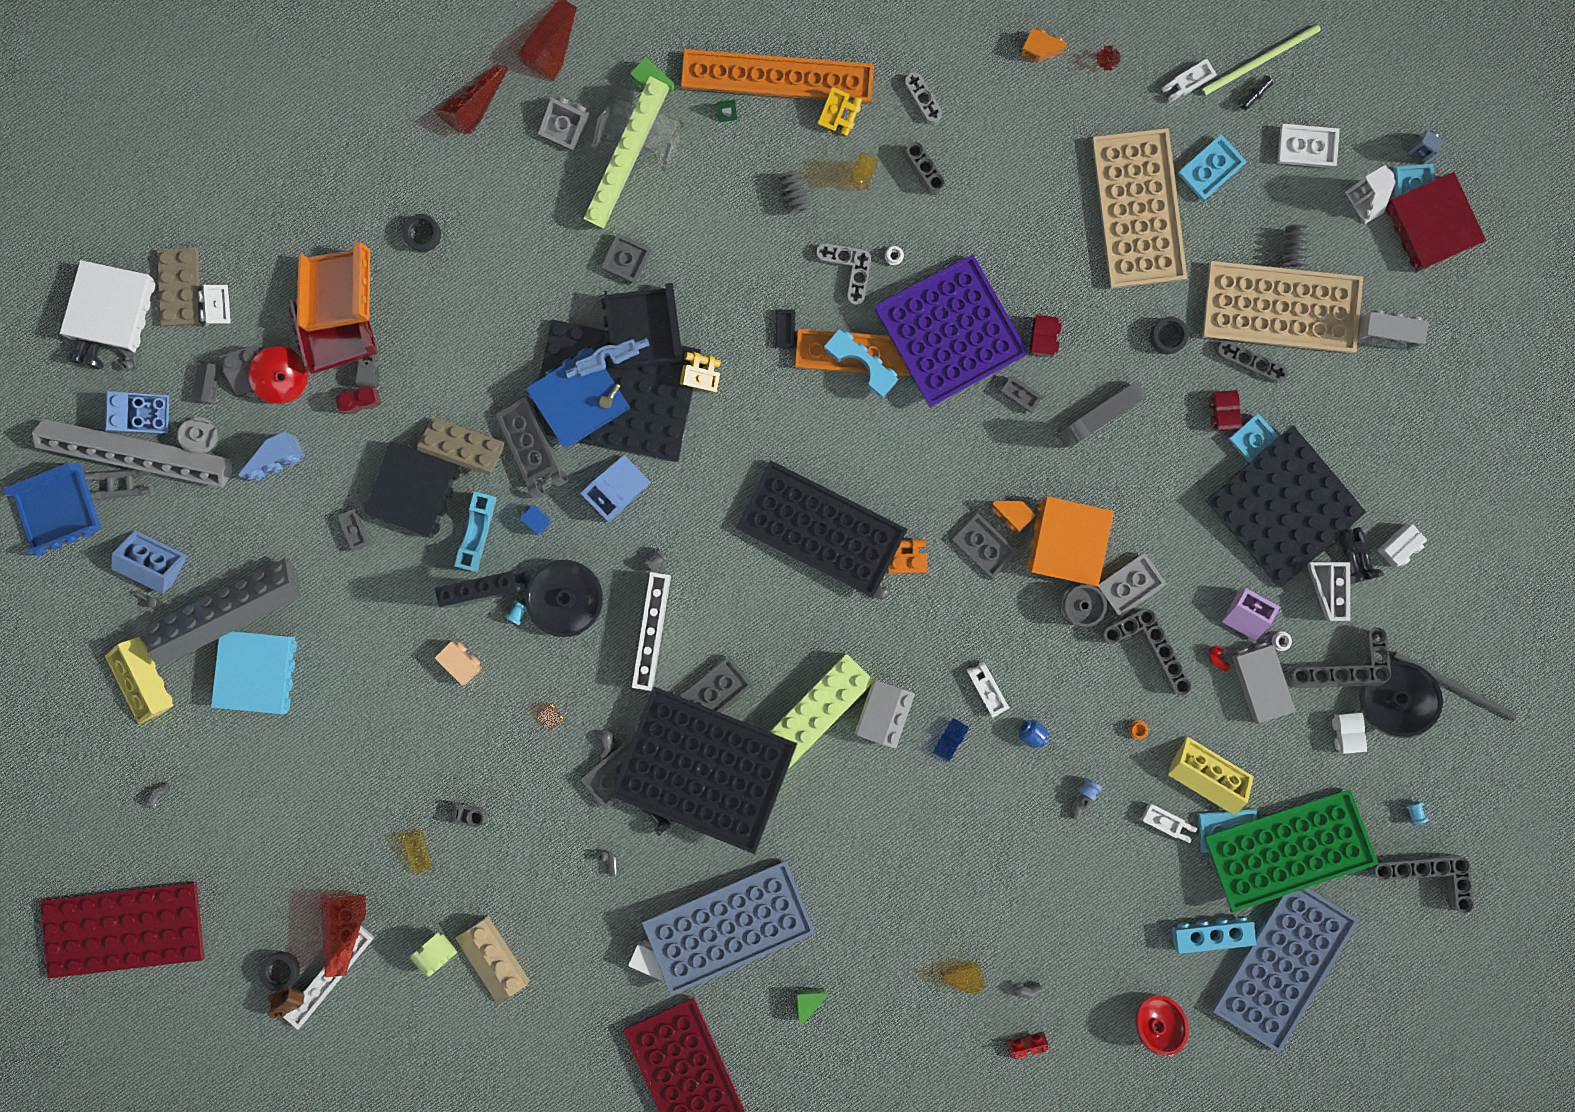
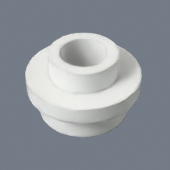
(894, 249)
(1287, 641)

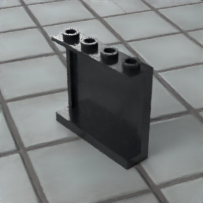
(642, 316)
(412, 489)
(480, 589)

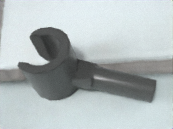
(153, 602)

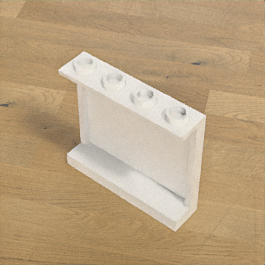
(108, 305)

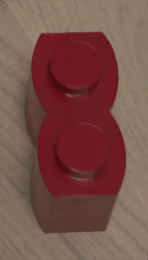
(1044, 335)
(355, 401)
(1225, 410)

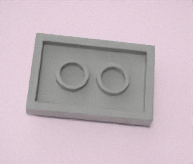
(1131, 584)

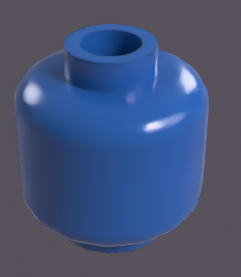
(1033, 733)

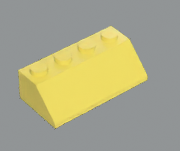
(139, 680)
(1211, 776)

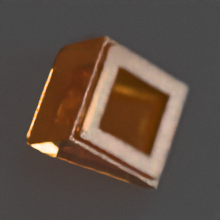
(550, 717)

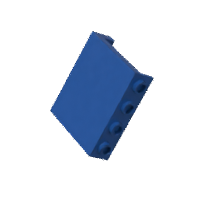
(573, 402)
(55, 508)

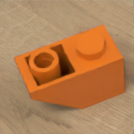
(1042, 46)
(1015, 513)

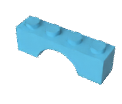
(843, 347)
(474, 541)

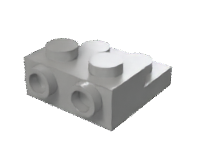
(563, 122)

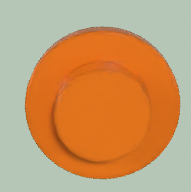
(1138, 729)

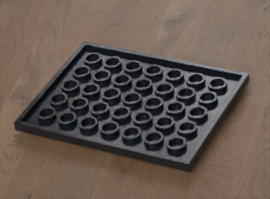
(654, 393)
(704, 770)

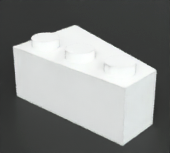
(1372, 194)
(1332, 588)

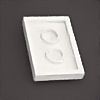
(1308, 146)

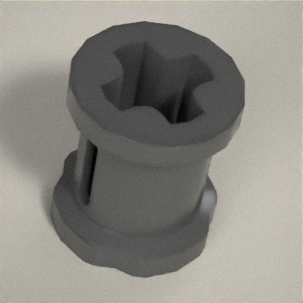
(656, 560)

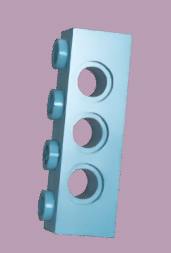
(1244, 935)

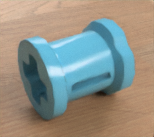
(516, 612)
(1416, 812)

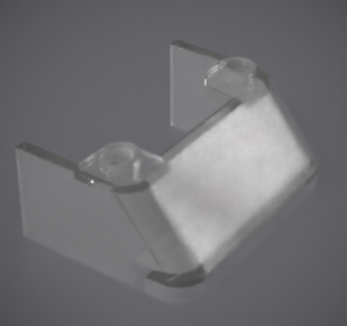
(661, 139)

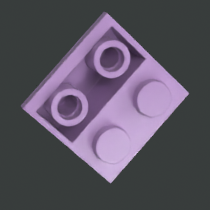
(1250, 613)

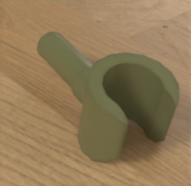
(606, 402)

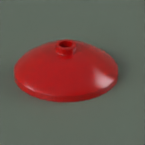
(264, 372)
(1170, 1024)

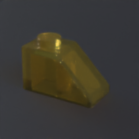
(966, 978)

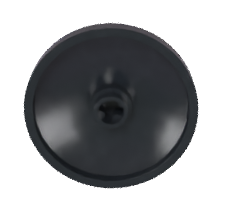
(564, 598)
(1405, 703)

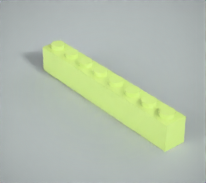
(626, 152)

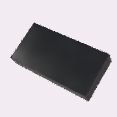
(785, 329)

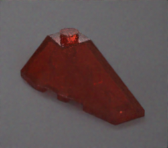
(548, 43)
(469, 108)
(341, 924)

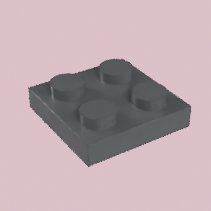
(626, 258)

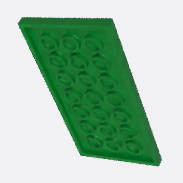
(1290, 850)

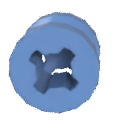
(1090, 789)

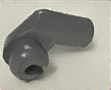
(609, 859)
(1026, 992)

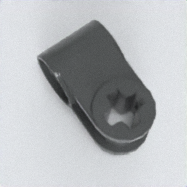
(368, 372)
(464, 814)

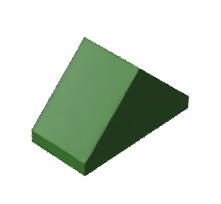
(809, 1001)

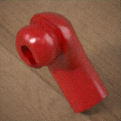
(1216, 660)

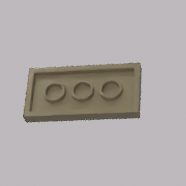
(179, 286)
(461, 446)

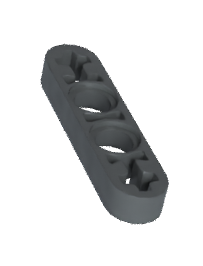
(1252, 360)

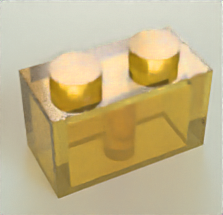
(864, 171)

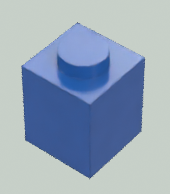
(535, 519)

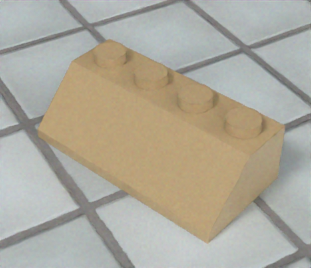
(492, 959)

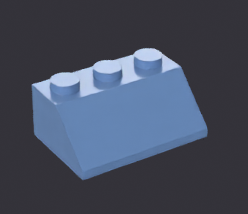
(148, 561)

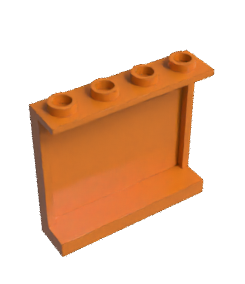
(333, 288)
(1069, 541)

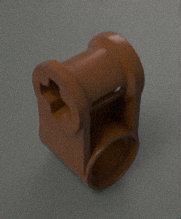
(284, 1002)

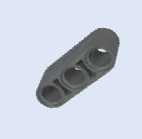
(924, 159)

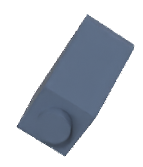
(1426, 146)

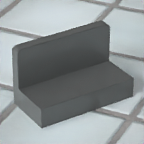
(206, 383)

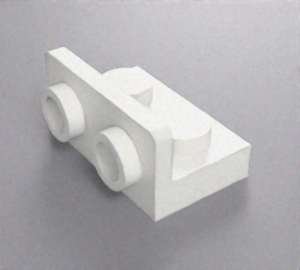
(215, 304)

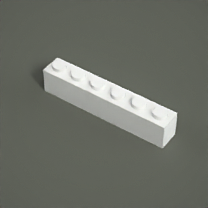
(651, 631)

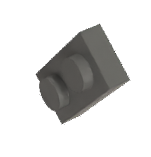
(1021, 394)
(354, 530)

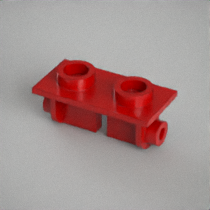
(1019, 1046)

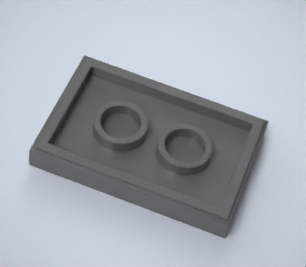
(984, 545)

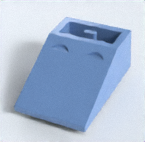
(136, 413)
(272, 456)
(615, 488)

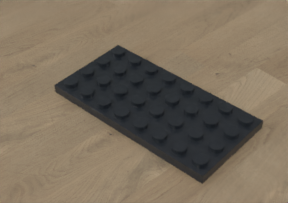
(821, 529)

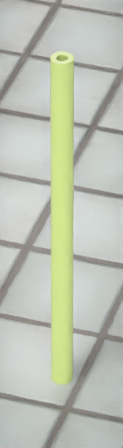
(1261, 59)

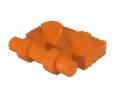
(909, 563)

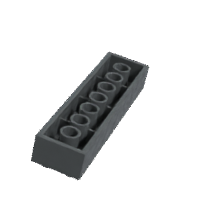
(222, 612)

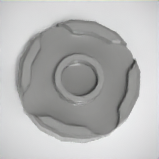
(197, 435)

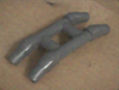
(111, 492)

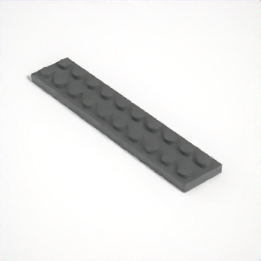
(714, 690)

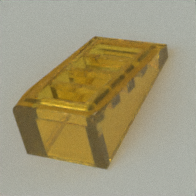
(417, 834)

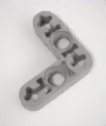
(851, 262)

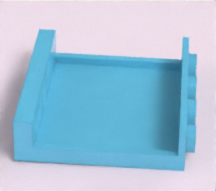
(254, 672)

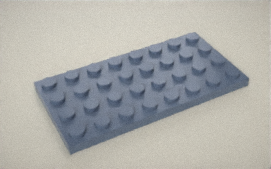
(728, 927)
(1285, 967)

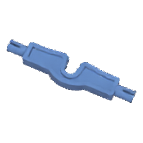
(597, 360)

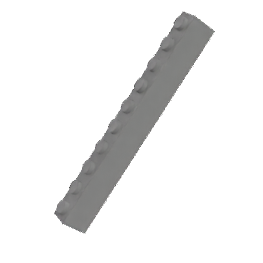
(132, 453)

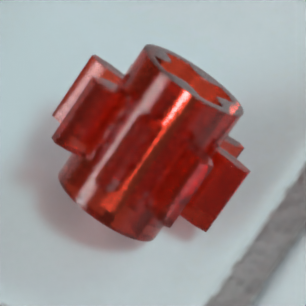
(1108, 58)

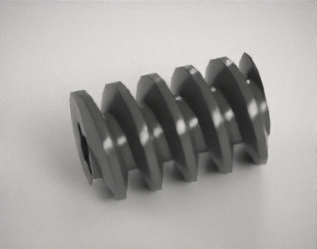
(794, 192)
(1294, 245)

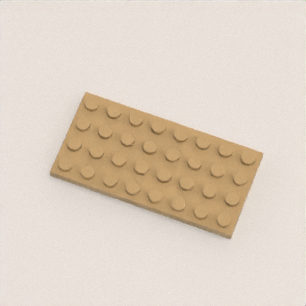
(1139, 208)
(1282, 307)

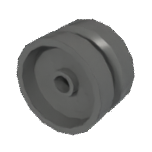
(1071, 602)

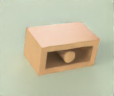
(459, 662)

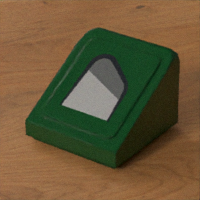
(726, 110)

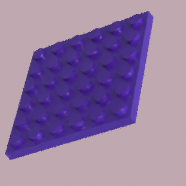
(951, 330)

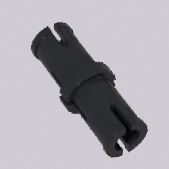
(1255, 92)

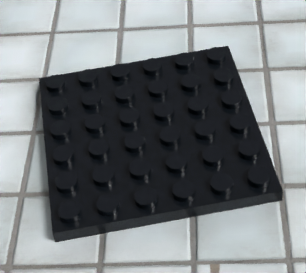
(1285, 506)

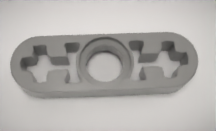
(911, 89)

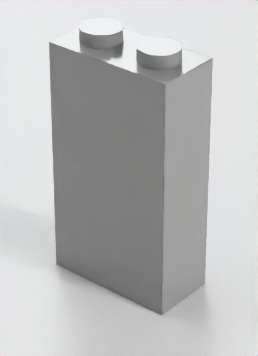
(1263, 682)

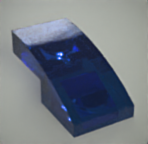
(950, 739)

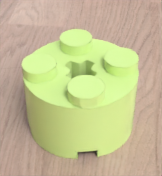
(433, 954)

